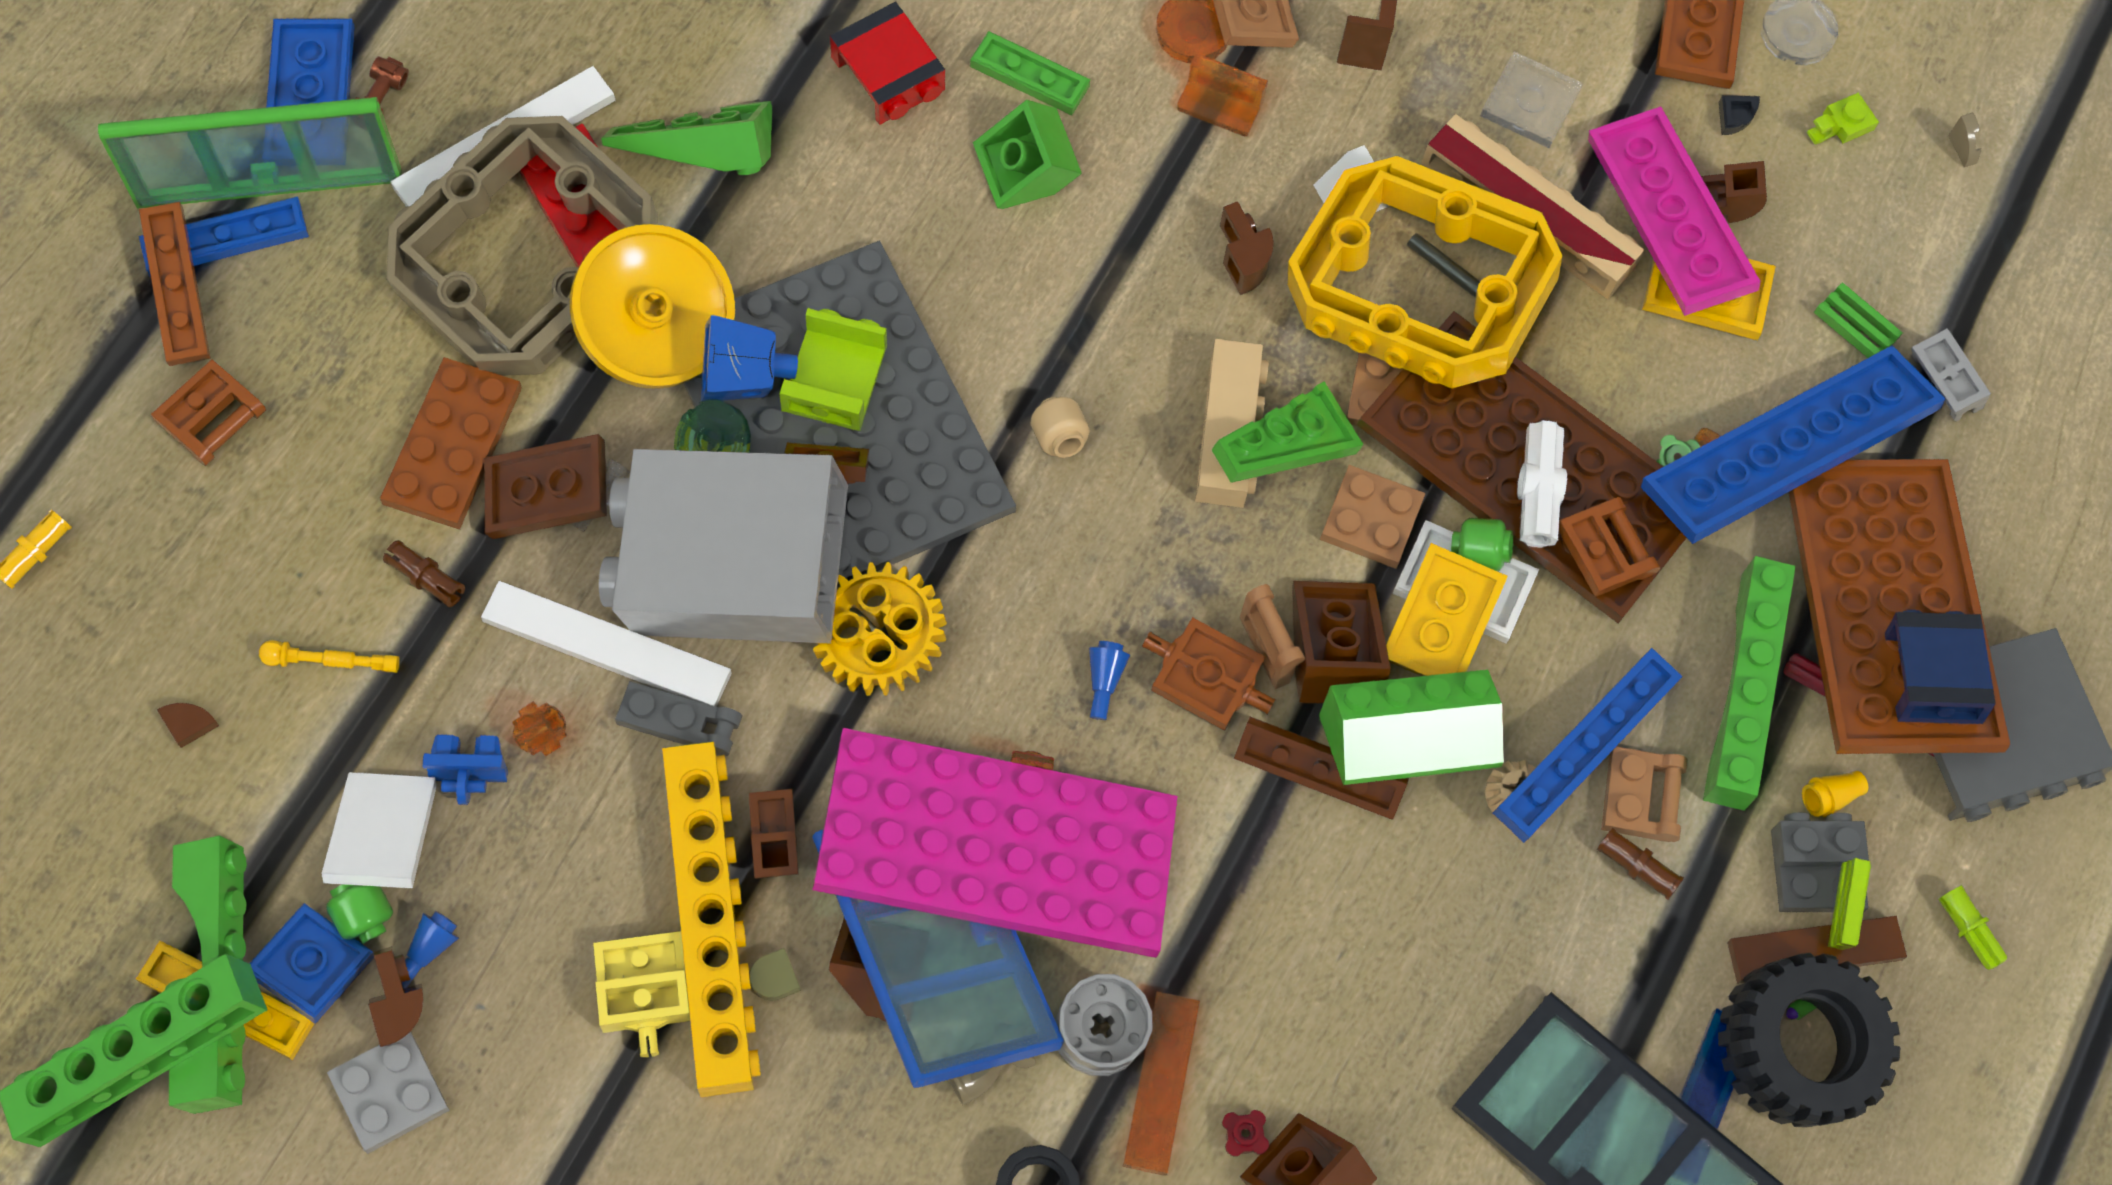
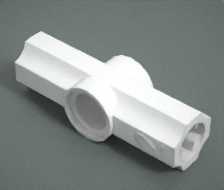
(1542, 484)

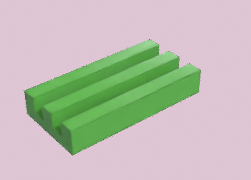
(1861, 317)

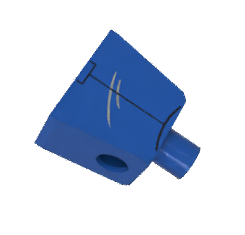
(741, 361)

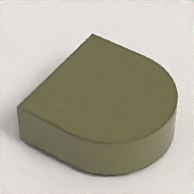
(773, 976)

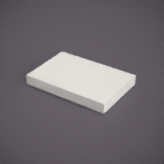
(1511, 599)
(379, 830)

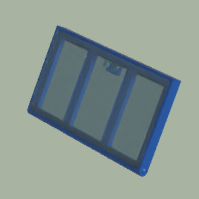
(950, 990)

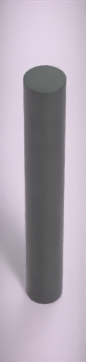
(1444, 264)

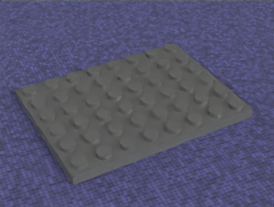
(926, 458)

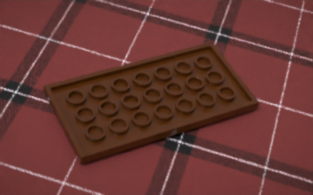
(1474, 447)

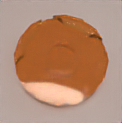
(1189, 29)

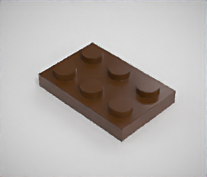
(545, 486)

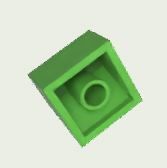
(1027, 155)

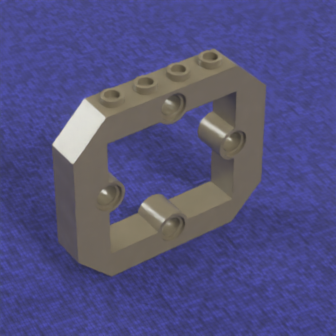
(441, 211)

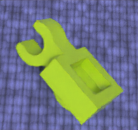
(1844, 118)

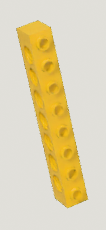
(683, 769)

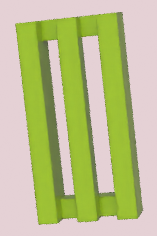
(1849, 904)

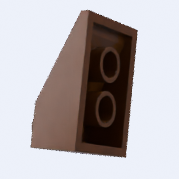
(1339, 636)

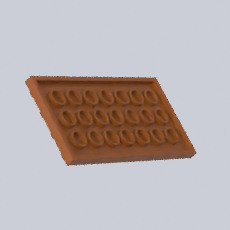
(1874, 546)

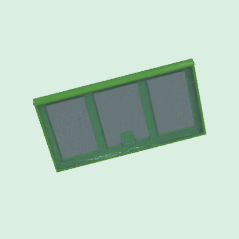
(252, 152)

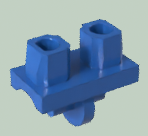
(465, 772)

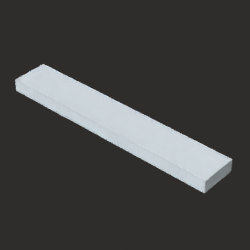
(572, 100)
(605, 644)

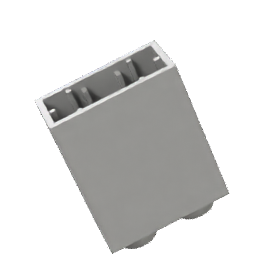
(727, 545)

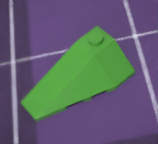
(724, 142)

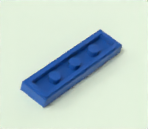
(243, 231)

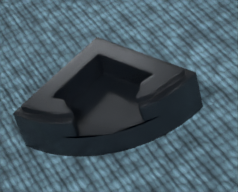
(1737, 112)

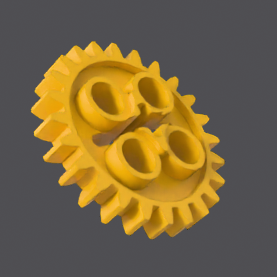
(902, 601)

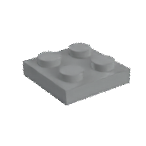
(388, 1092)

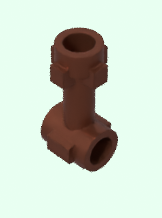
(386, 74)

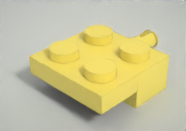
(641, 985)

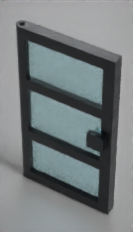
(1590, 1115)

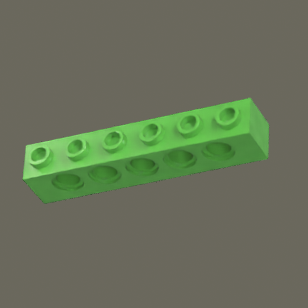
(68, 1090)

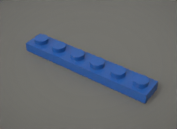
(1587, 745)

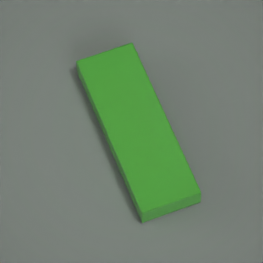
(1030, 73)

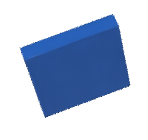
(309, 963)

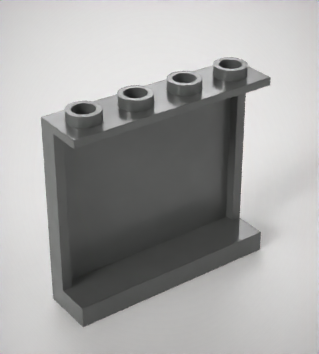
(2049, 731)

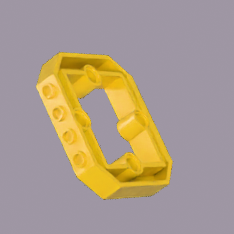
(1460, 211)

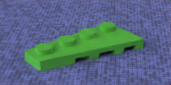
(1290, 437)

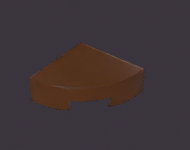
(187, 722)

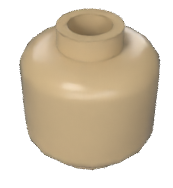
(1060, 426)

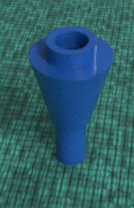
(1107, 666)
(430, 940)

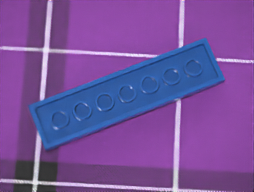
(1792, 444)

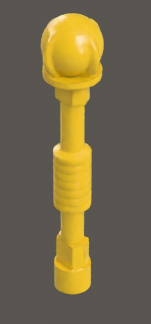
(275, 653)

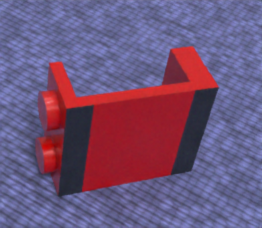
(889, 61)

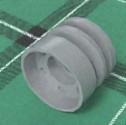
(1110, 1000)

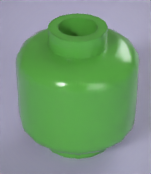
(1484, 542)
(359, 911)

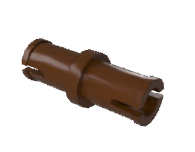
(424, 573)
(1640, 863)

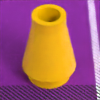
(1832, 793)

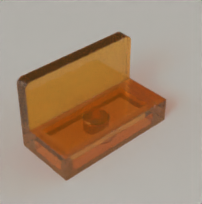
(1222, 95)

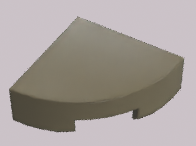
(1964, 141)

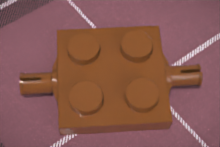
(1208, 673)

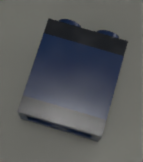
(1942, 667)

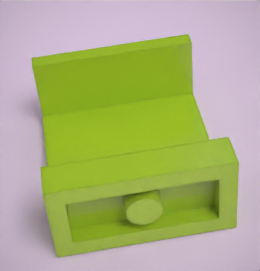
(835, 369)

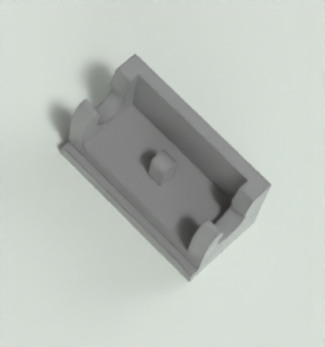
(1951, 373)

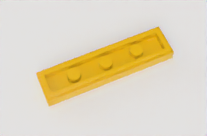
(277, 1028)

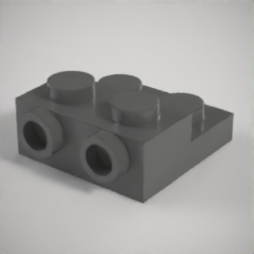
(1811, 857)

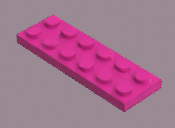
(1673, 211)

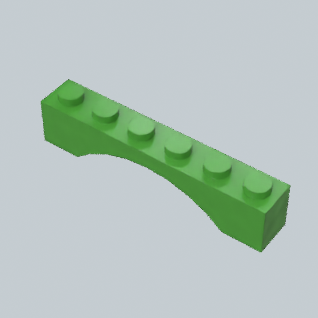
(1745, 723)
(211, 883)

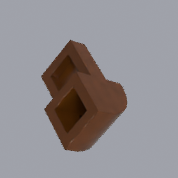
(1740, 190)
(1248, 251)
(773, 834)
(399, 1007)

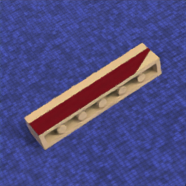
(1587, 242)

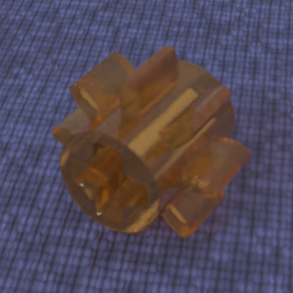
(539, 728)

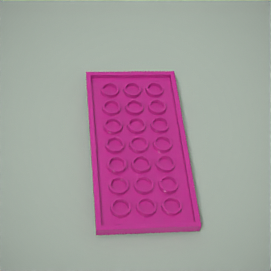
(997, 843)

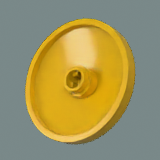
(646, 304)

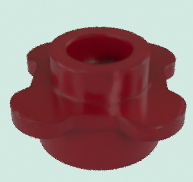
(1238, 1144)

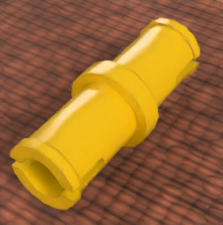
(32, 548)

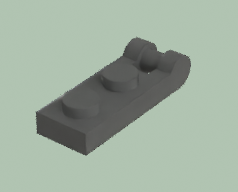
(676, 717)

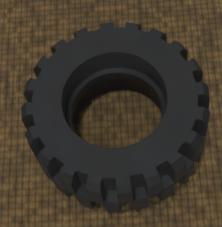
(1860, 1028)

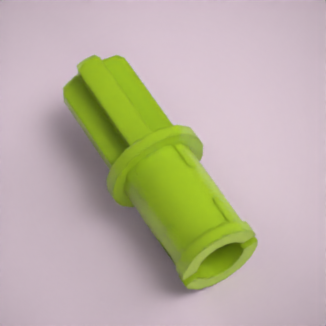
(1973, 927)

